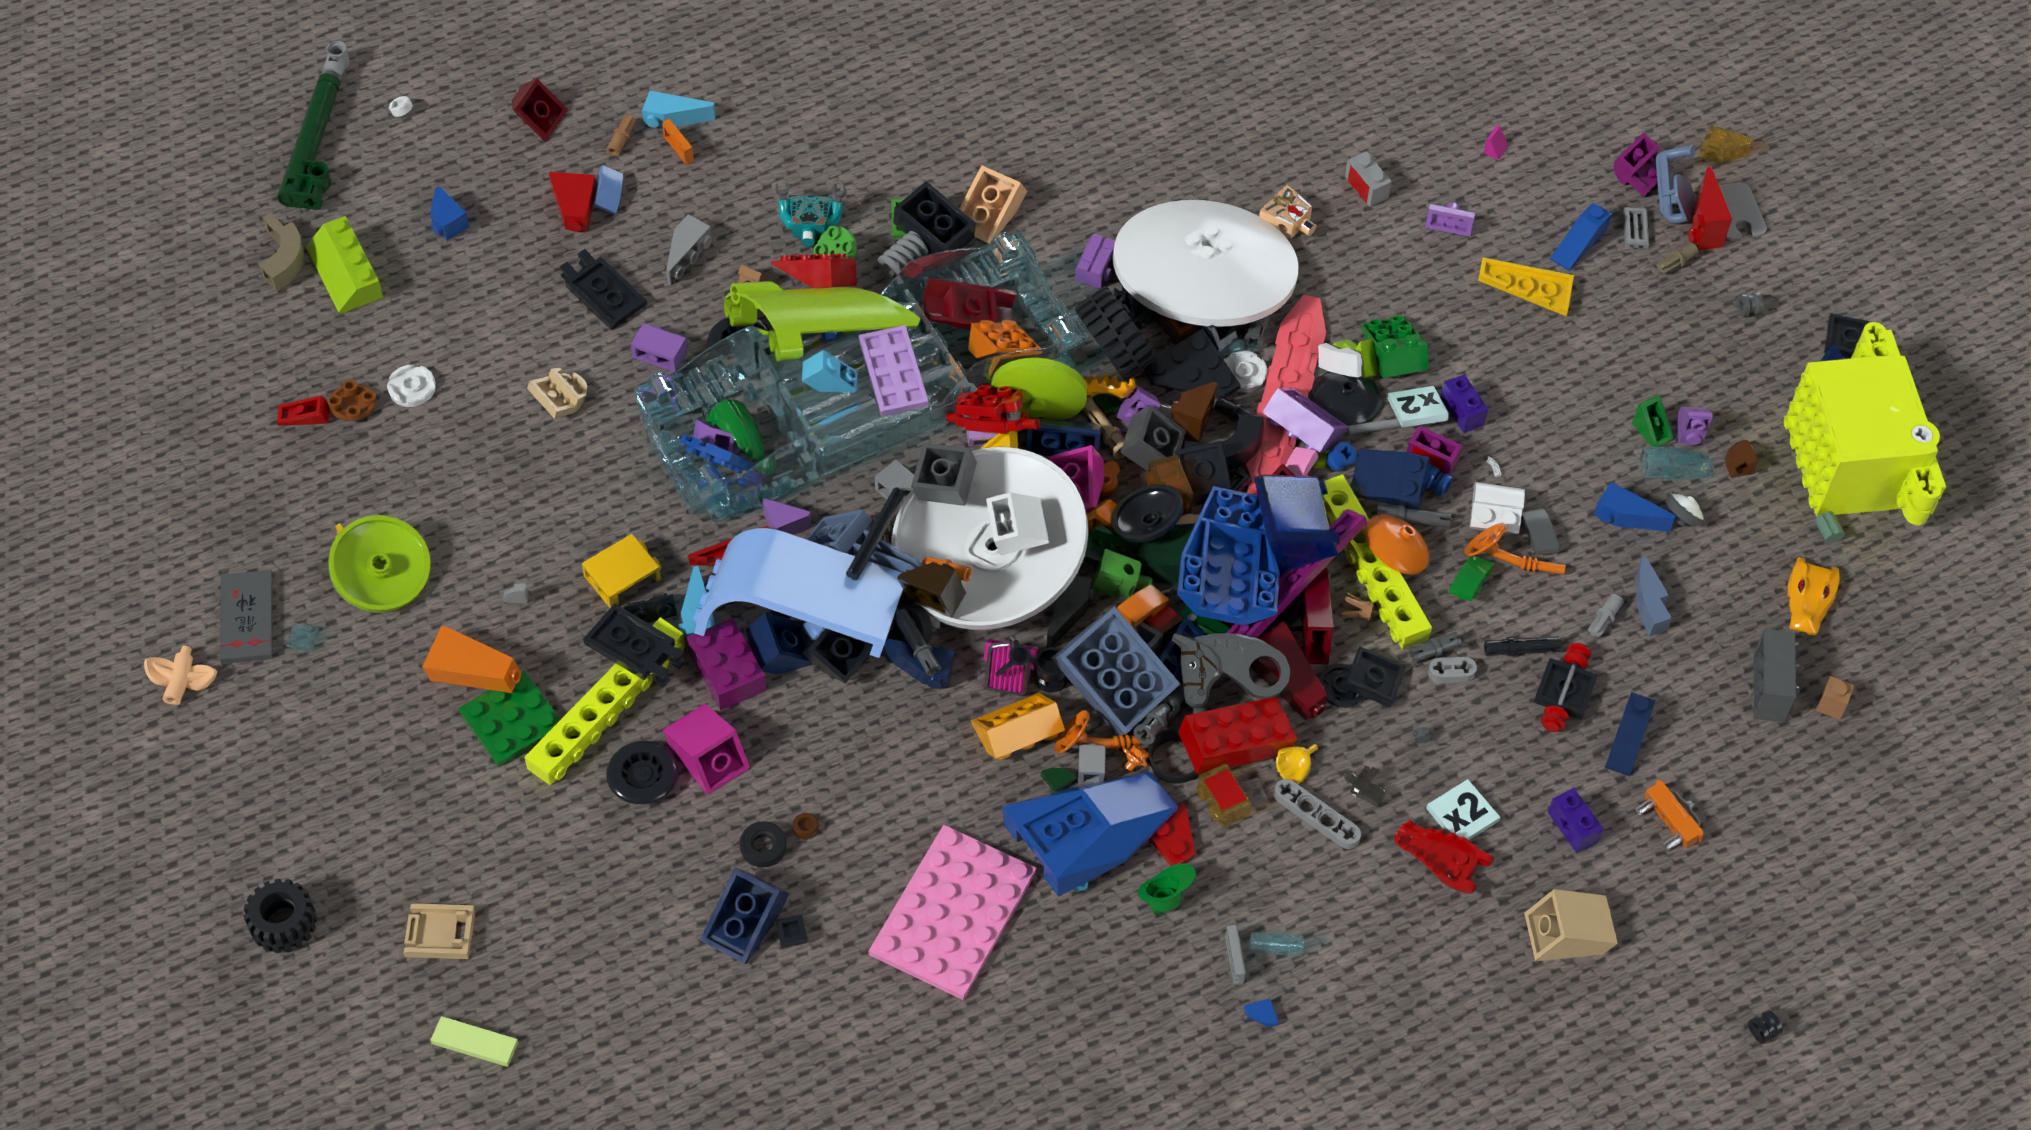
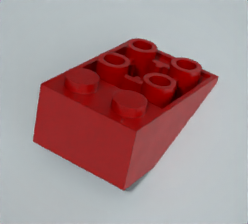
(820, 269)

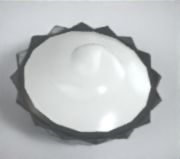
(1685, 509)

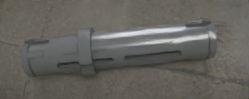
(1416, 516)

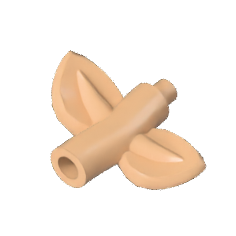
(178, 675)

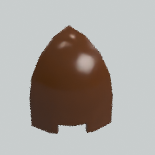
(1741, 459)

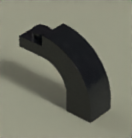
(1243, 443)

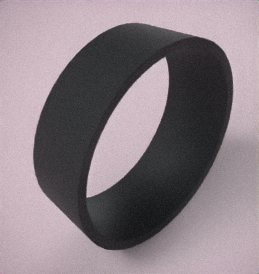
(1163, 737)

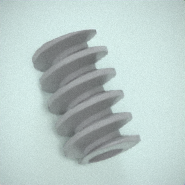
(901, 253)

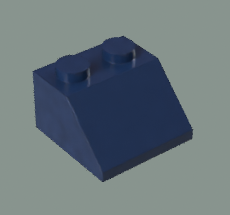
(778, 643)

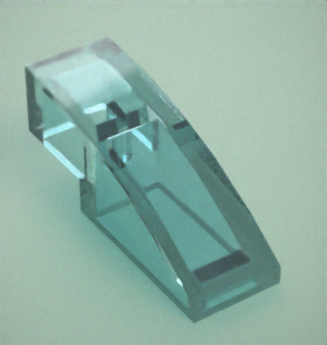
(1675, 464)

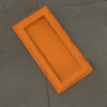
(678, 141)

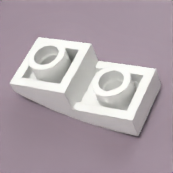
(1340, 361)

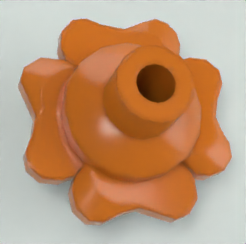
(1136, 757)

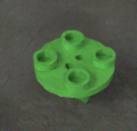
(832, 238)

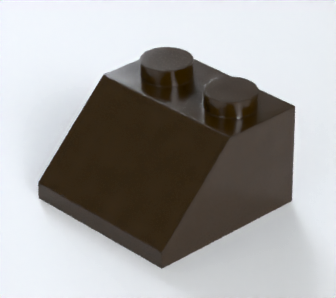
(934, 587)

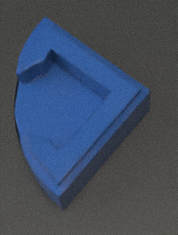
(1262, 1013)

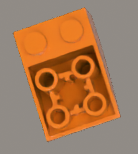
(994, 339)

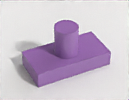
(1450, 219)

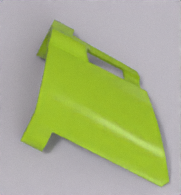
(811, 311)

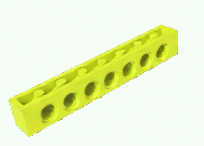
(1406, 633)
(591, 705)

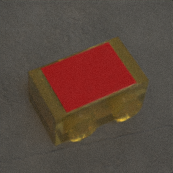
(1223, 795)

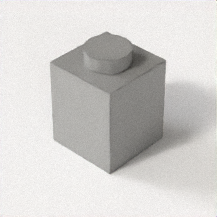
(1091, 763)

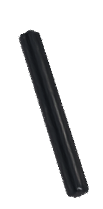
(875, 533)

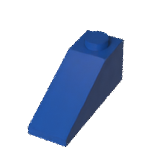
(1582, 236)
(1631, 511)

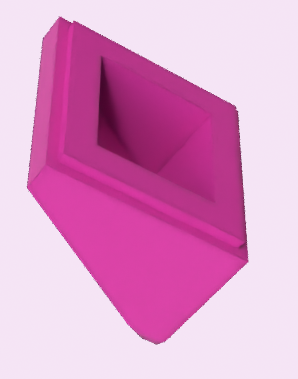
(1496, 143)

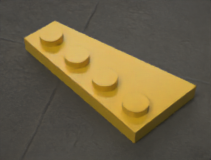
(1532, 284)

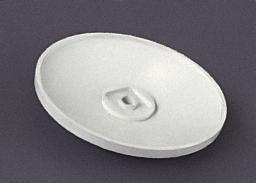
(1205, 263)
(1008, 585)

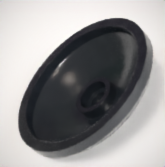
(1349, 406)
(1147, 513)

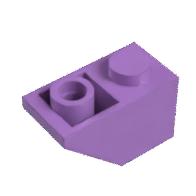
(1135, 402)
(1693, 424)
(715, 436)

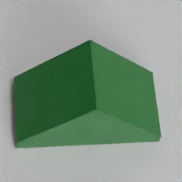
(1652, 421)

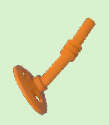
(1487, 542)
(1075, 734)

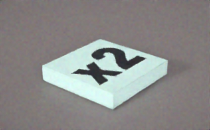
(1418, 406)
(1463, 811)

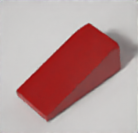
(304, 412)

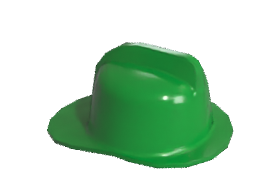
(1166, 888)

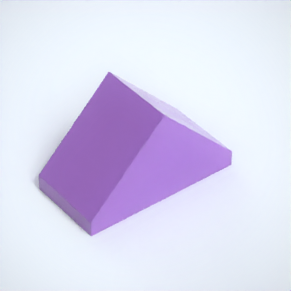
(786, 517)

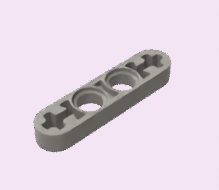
(1320, 810)

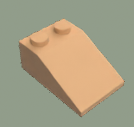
(992, 202)

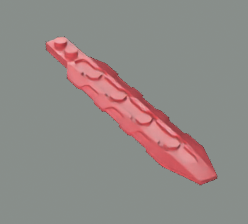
(1291, 367)

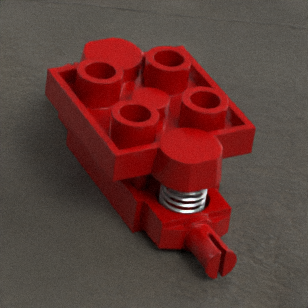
(992, 411)

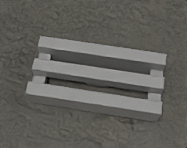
(1627, 234)
(1235, 955)

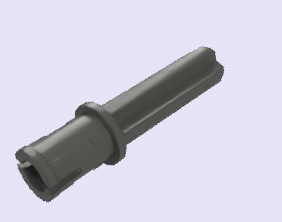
(921, 649)

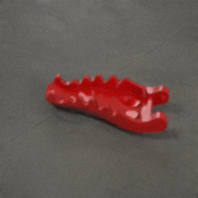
(1445, 855)

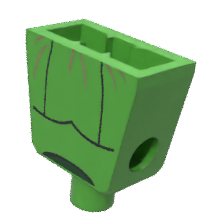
(1118, 575)

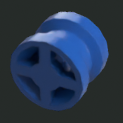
(1341, 456)

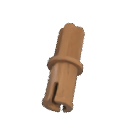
(621, 135)

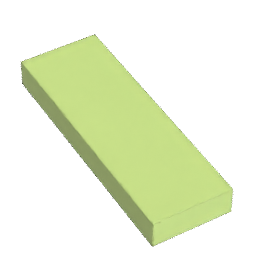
(474, 1041)

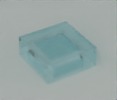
(302, 638)

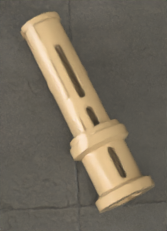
(1110, 435)

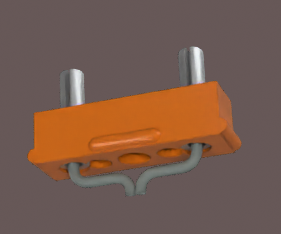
(1673, 814)

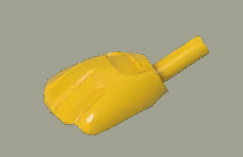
(1295, 762)

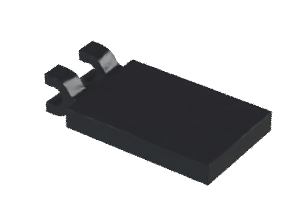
(602, 290)
(634, 645)

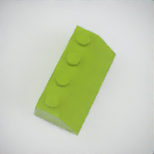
(343, 266)

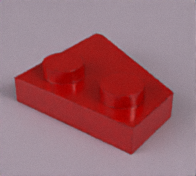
(1175, 838)

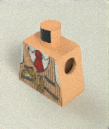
(1289, 213)

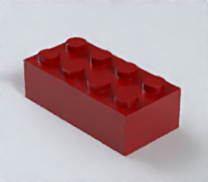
(1236, 734)

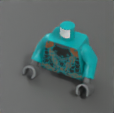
(809, 215)

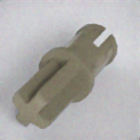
(1677, 258)

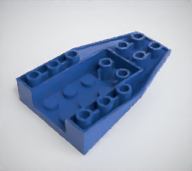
(1089, 826)

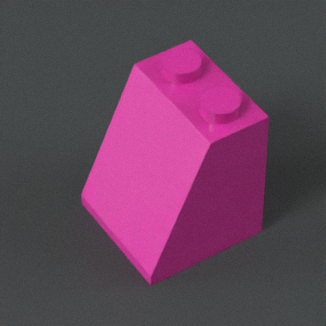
(707, 748)

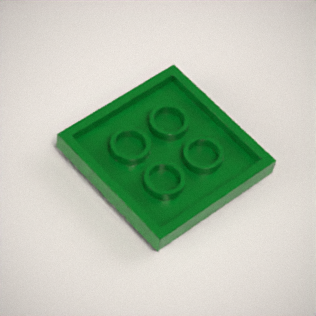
(510, 721)

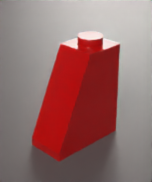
(574, 198)

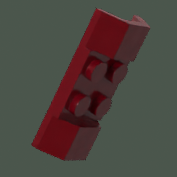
(966, 303)

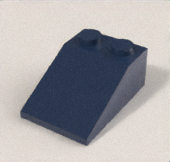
(1391, 477)
(743, 915)

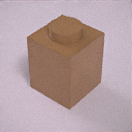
(1835, 697)

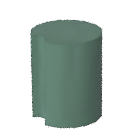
(1829, 527)

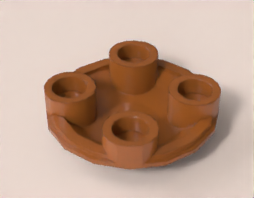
(352, 401)

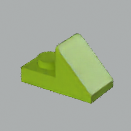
(1367, 352)

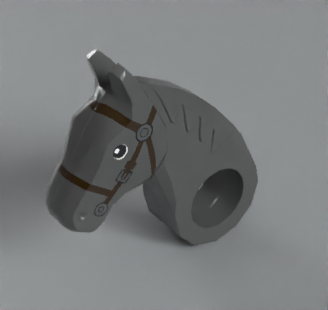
(1228, 654)

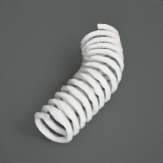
(1492, 463)

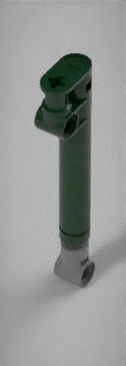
(305, 178)

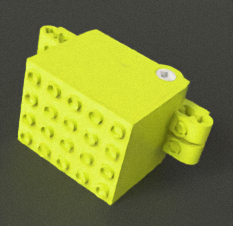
(1865, 433)

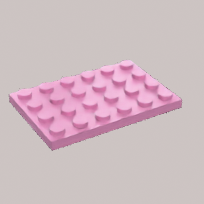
(952, 912)

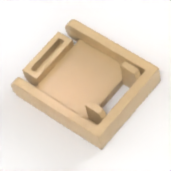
(435, 931)

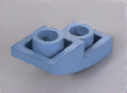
(608, 189)

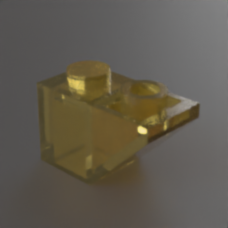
(1724, 145)

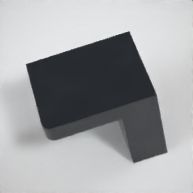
(1220, 335)

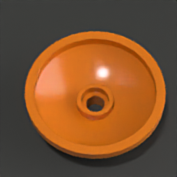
(1397, 544)

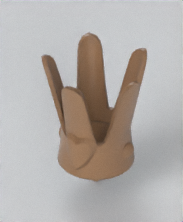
(1362, 608)

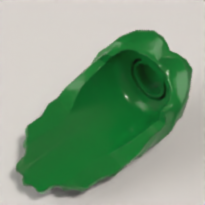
(736, 419)

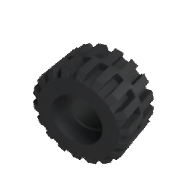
(283, 934)

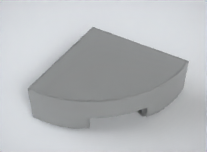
(518, 594)

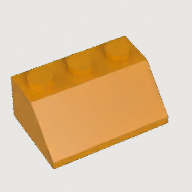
(1018, 725)

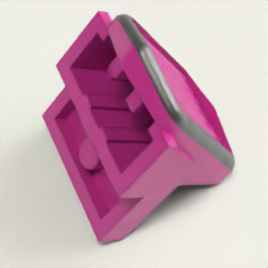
(1016, 678)

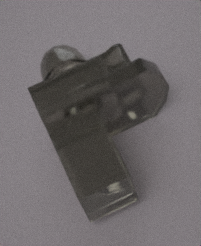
(1363, 787)

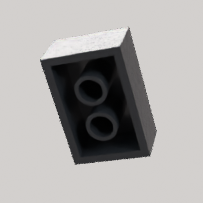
(934, 220)

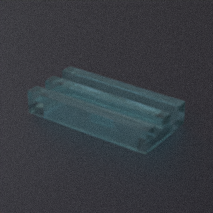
(1276, 944)

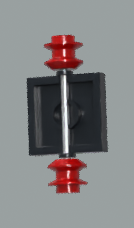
(1565, 688)

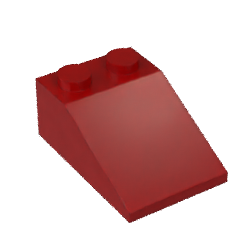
(1710, 216)

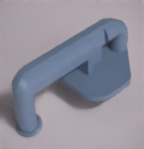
(1682, 192)

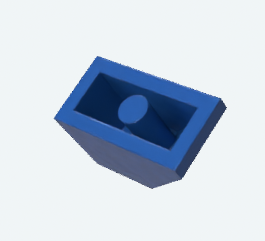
(447, 215)

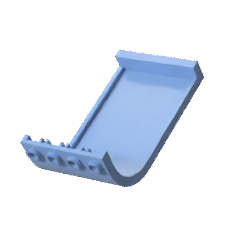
(803, 583)

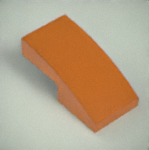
(1142, 604)

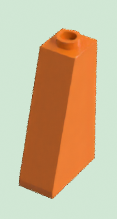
(469, 663)

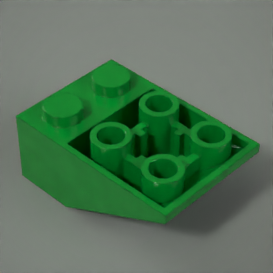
(1397, 346)

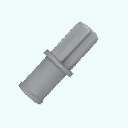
(1605, 615)

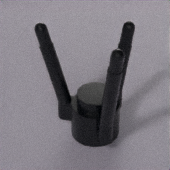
(1018, 656)

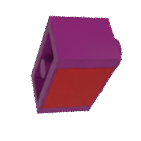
(1440, 450)

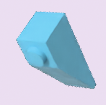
(678, 109)
(691, 602)

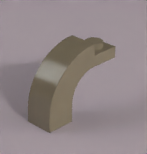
(289, 258)

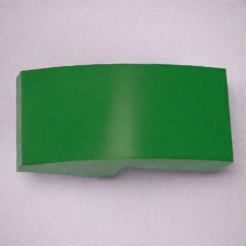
(1471, 577)

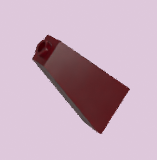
(1317, 619)
(1304, 688)

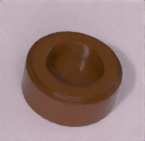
(805, 826)

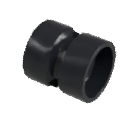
(1047, 674)

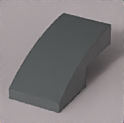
(1540, 532)

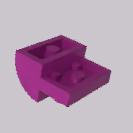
(1638, 165)

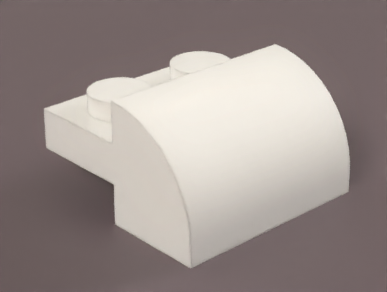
(1497, 505)

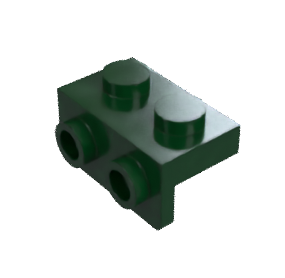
(1103, 538)

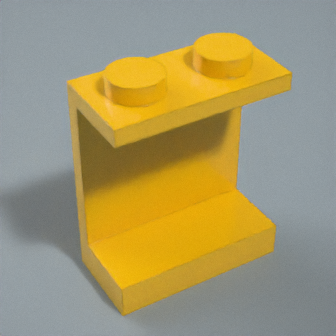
(620, 568)

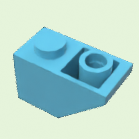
(829, 374)

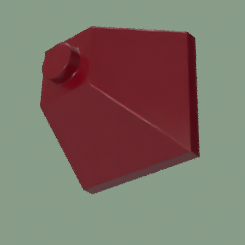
(538, 108)

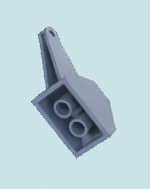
(847, 533)

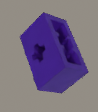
(1464, 403)
(1575, 820)

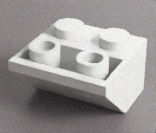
(1016, 522)

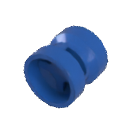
(1438, 481)

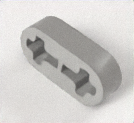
(1452, 670)

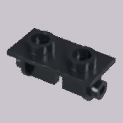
(653, 609)

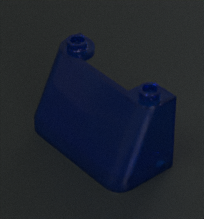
(1296, 519)

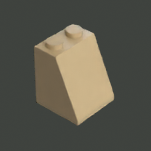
(1570, 925)

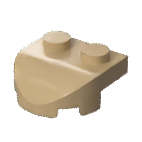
(559, 392)

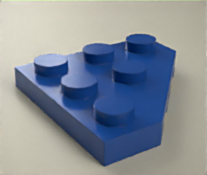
(715, 454)

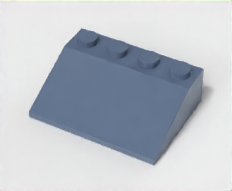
(1116, 671)

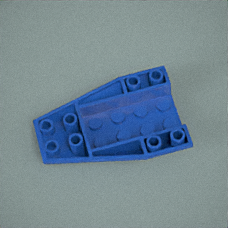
(1228, 561)

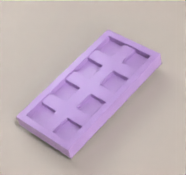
(893, 371)

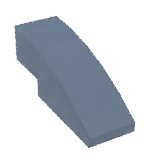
(1651, 599)

